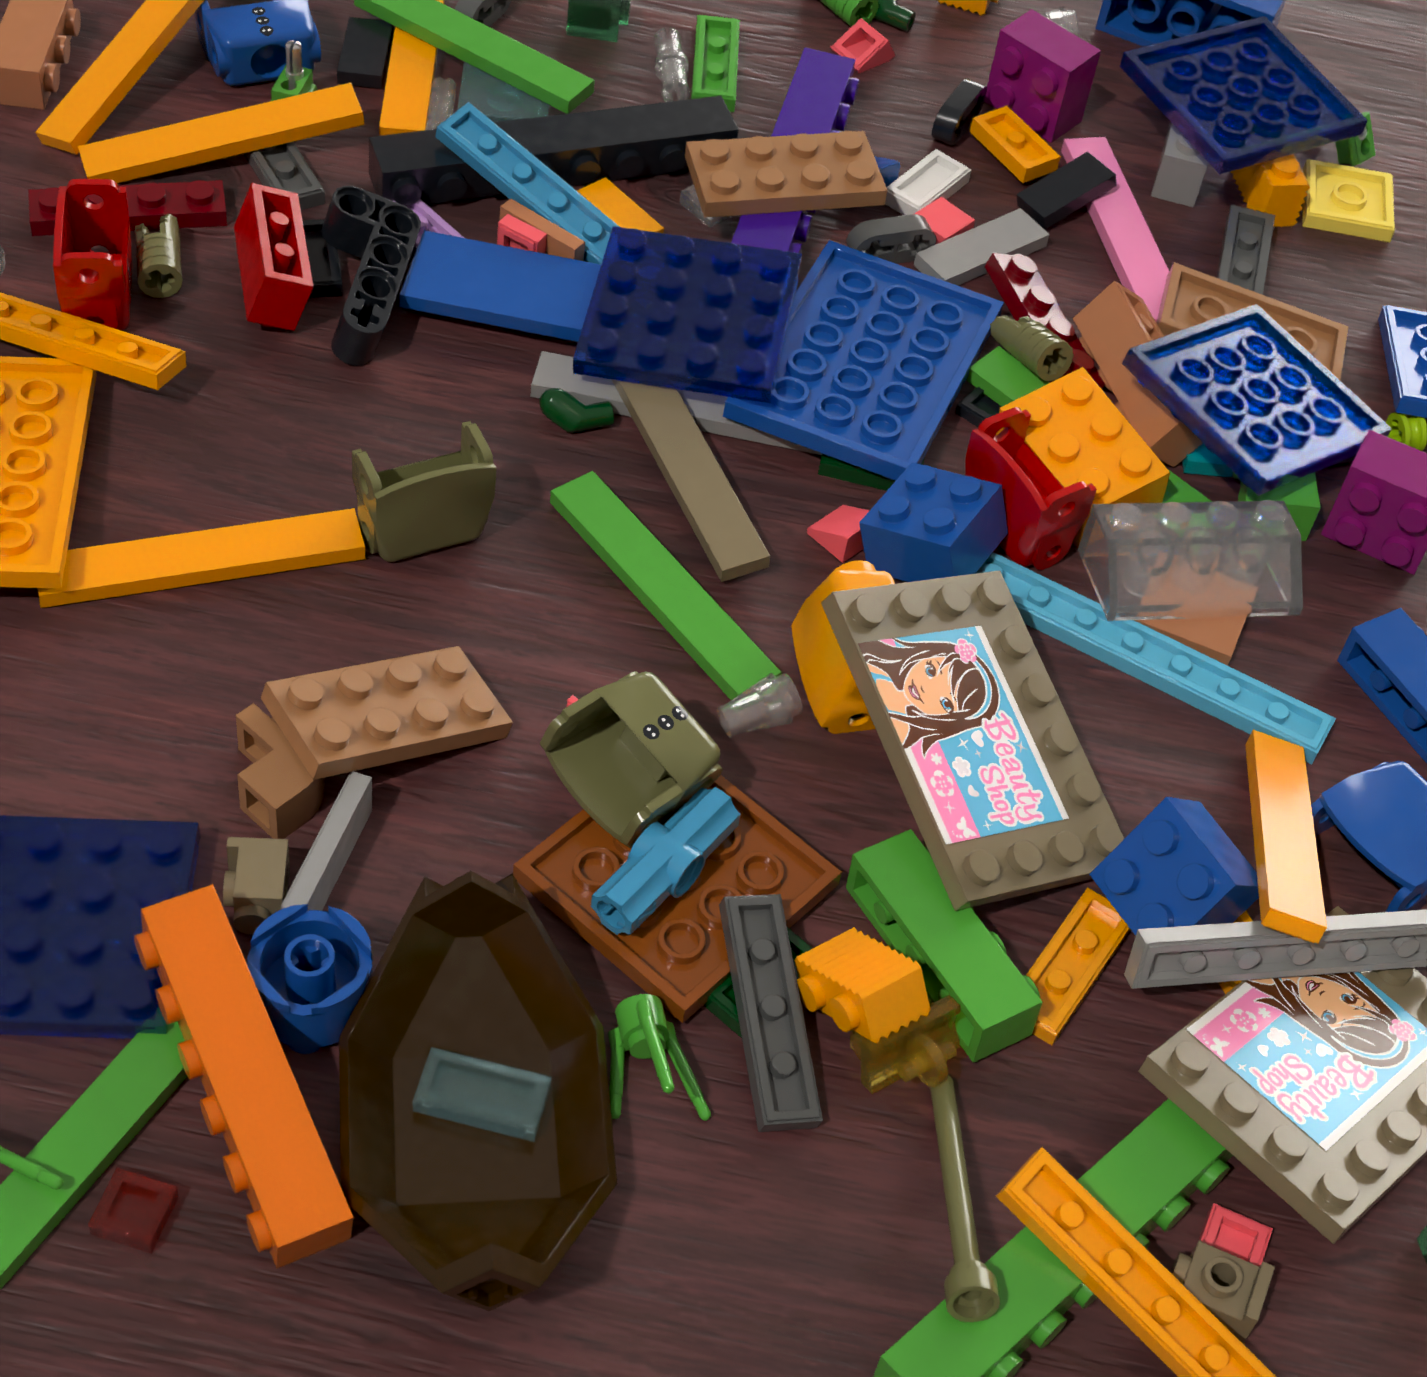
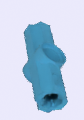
(665, 860)

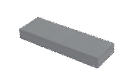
(966, 254)
(332, 844)

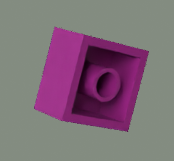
(1042, 74)
(1383, 503)

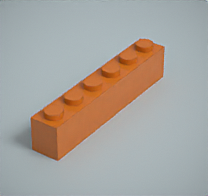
(245, 1078)

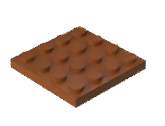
(682, 944)

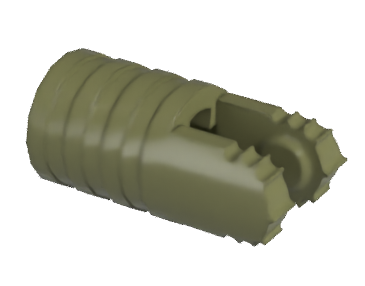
(159, 258)
(1033, 346)

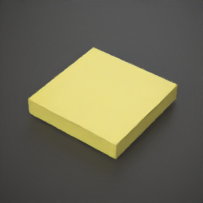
(1349, 200)

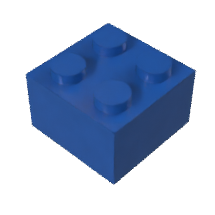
(934, 525)
(1177, 871)

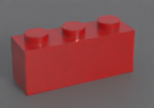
(273, 257)

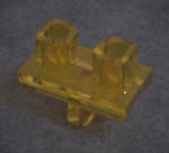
(912, 1051)

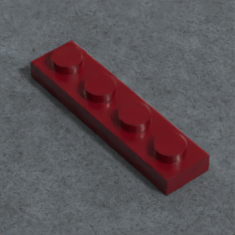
(193, 203)
(1029, 296)

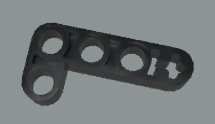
(384, 239)

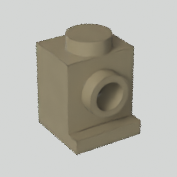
(255, 879)
(1225, 1285)

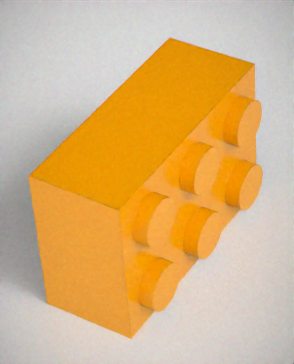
(1089, 440)

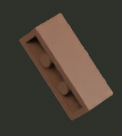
(33, 47)

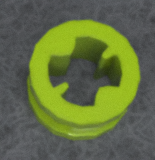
(1408, 430)

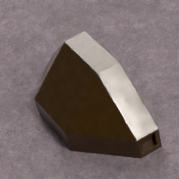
(459, 1201)

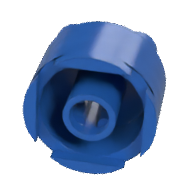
(310, 973)

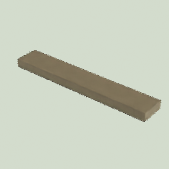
(695, 479)

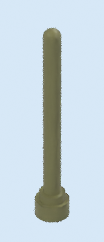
(970, 1286)

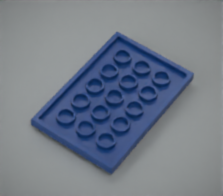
(871, 361)

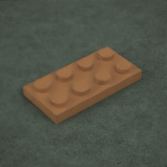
(785, 173)
(1198, 297)
(385, 711)

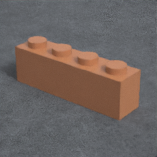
(1108, 329)

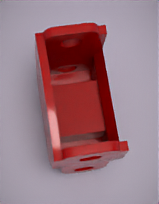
(87, 281)
(1038, 508)

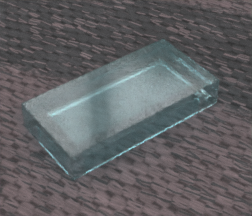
(482, 1094)

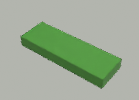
(716, 59)

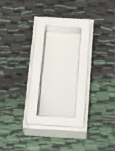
(925, 182)

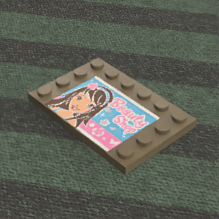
(975, 735)
(1310, 1085)

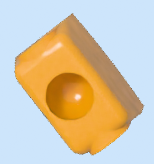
(820, 659)

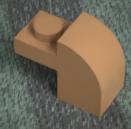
(276, 786)

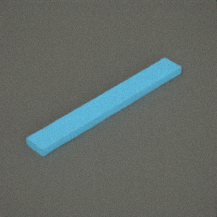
(1161, 660)

